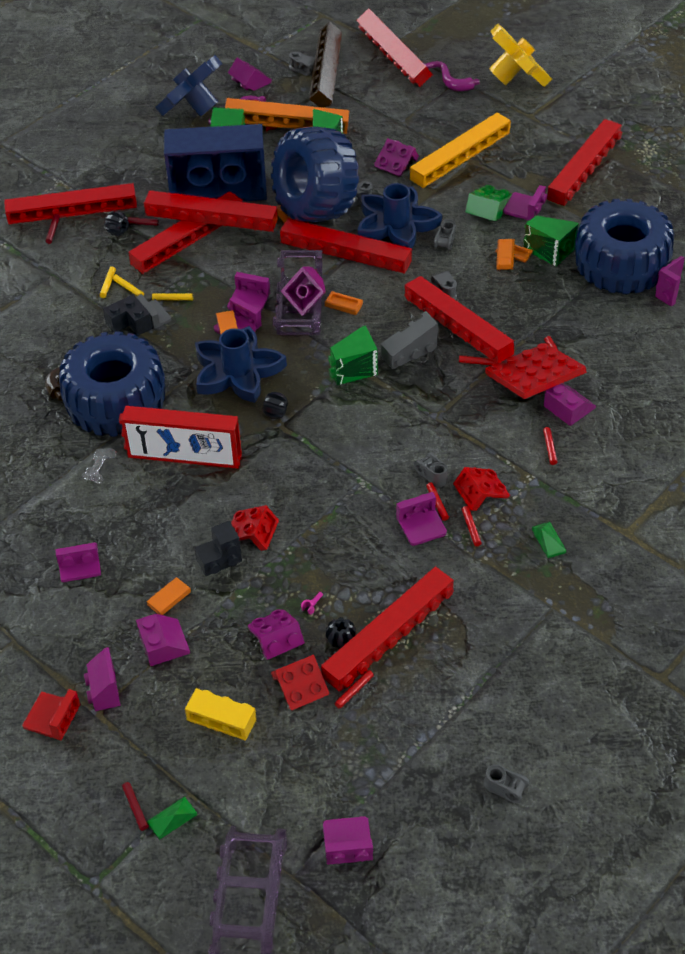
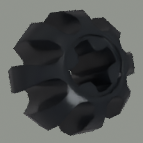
(116, 223)
(275, 405)
(340, 632)

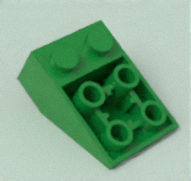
(488, 202)

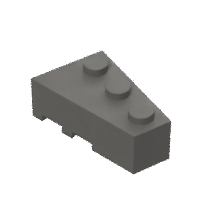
(411, 343)

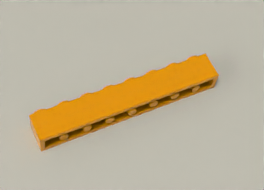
(459, 150)

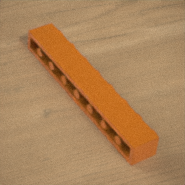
(281, 114)

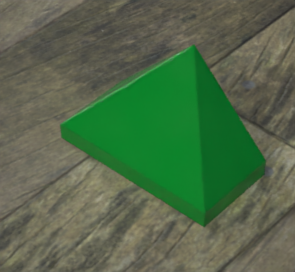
(548, 539)
(171, 818)

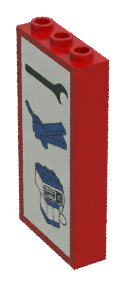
(181, 436)

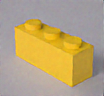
(220, 714)

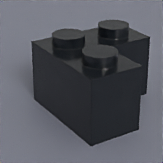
(128, 313)
(221, 552)

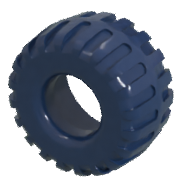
(314, 174)
(623, 245)
(99, 404)

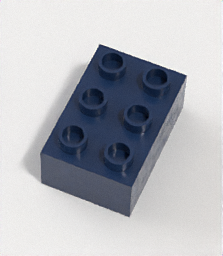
(216, 161)

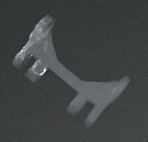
(100, 455)

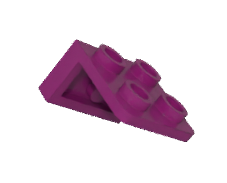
(395, 157)
(526, 206)
(669, 281)
(251, 289)
(244, 314)
(420, 519)
(277, 633)
(347, 840)

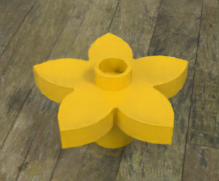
(516, 57)

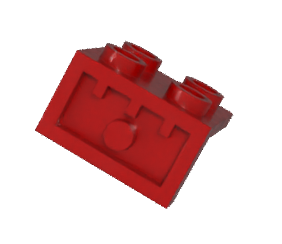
(477, 484)
(256, 524)
(301, 682)
(52, 714)

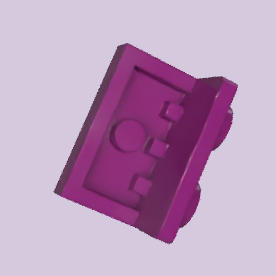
(78, 562)

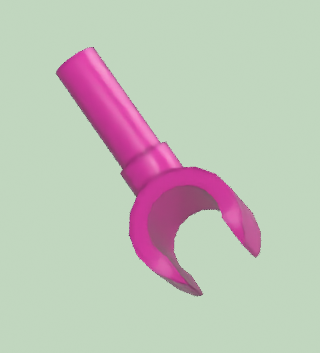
(311, 603)

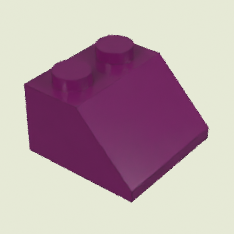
(248, 75)
(304, 289)
(567, 403)
(161, 638)
(102, 682)

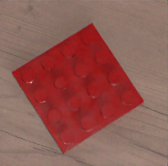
(535, 370)

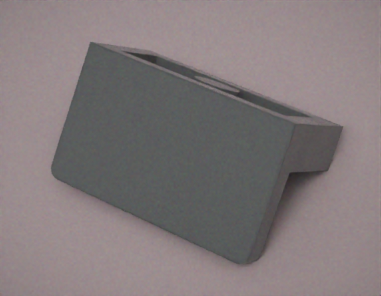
(158, 314)

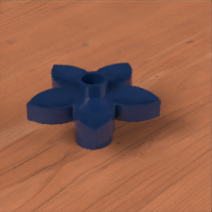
(192, 89)
(396, 215)
(236, 364)

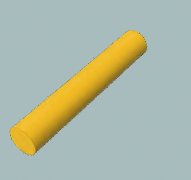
(107, 282)
(127, 285)
(172, 296)

